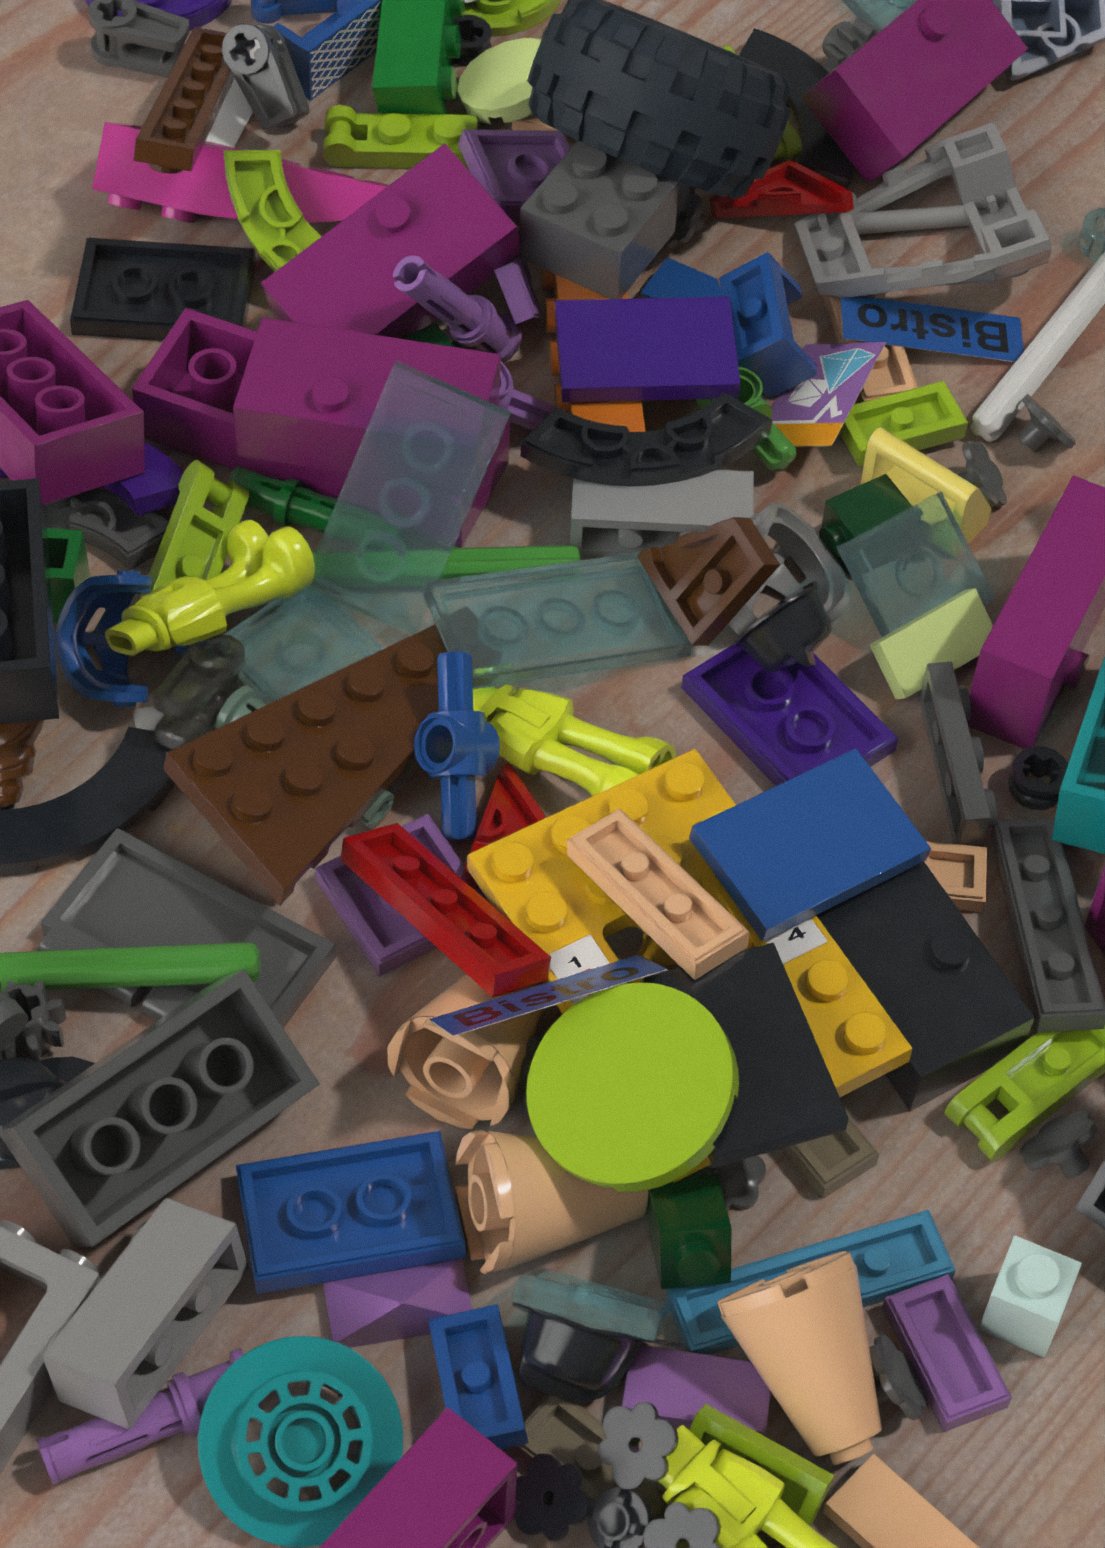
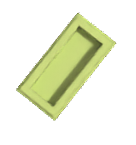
(943, 634)

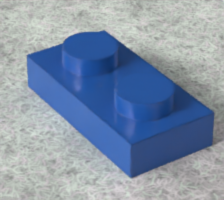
(479, 1374)

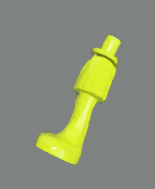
(196, 608)
(539, 724)
(737, 1492)

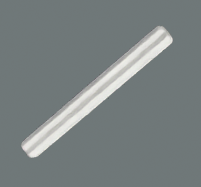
(1041, 355)

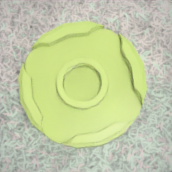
(497, 81)

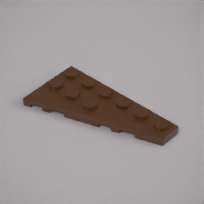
(312, 761)

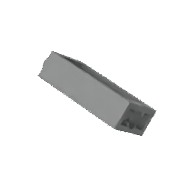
(23, 1372)

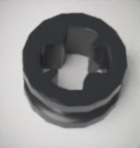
(472, 28)
(1040, 762)

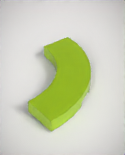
(266, 205)

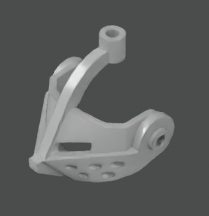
(810, 553)

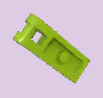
(389, 138)
(195, 536)
(1030, 1084)

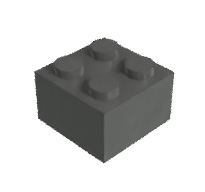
(598, 220)

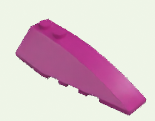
(204, 190)

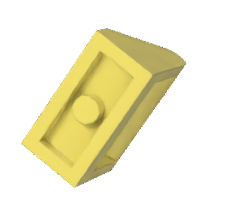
(921, 477)

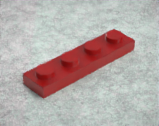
(446, 910)

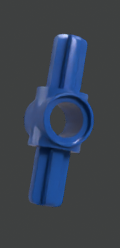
(456, 746)

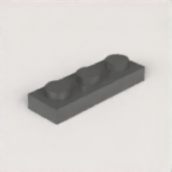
(956, 755)

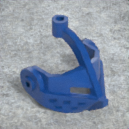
(114, 595)

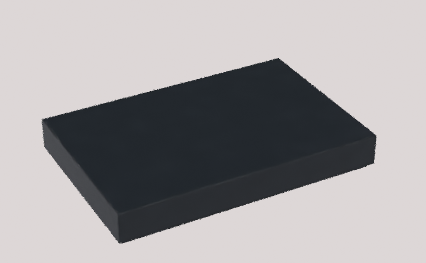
(146, 286)
(782, 1074)

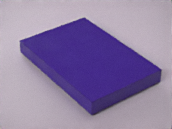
(646, 349)
(787, 716)

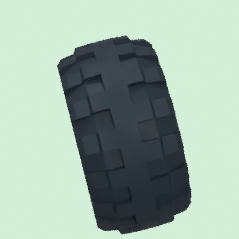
(658, 97)

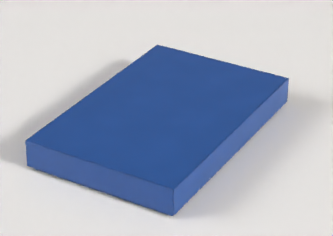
(809, 844)
(349, 1212)

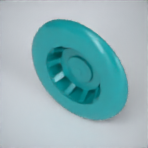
(298, 1439)

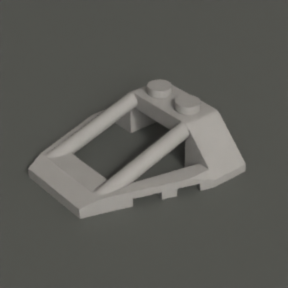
(991, 206)

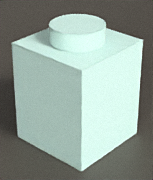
(1029, 1296)

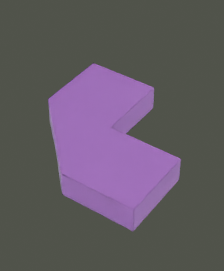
(518, 292)

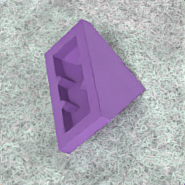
(395, 1302)

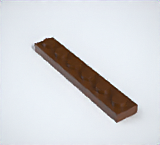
(186, 105)

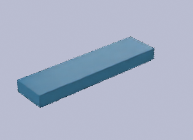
(887, 1261)

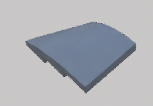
(1052, 30)

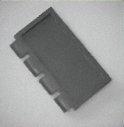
(150, 899)

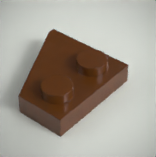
(710, 575)

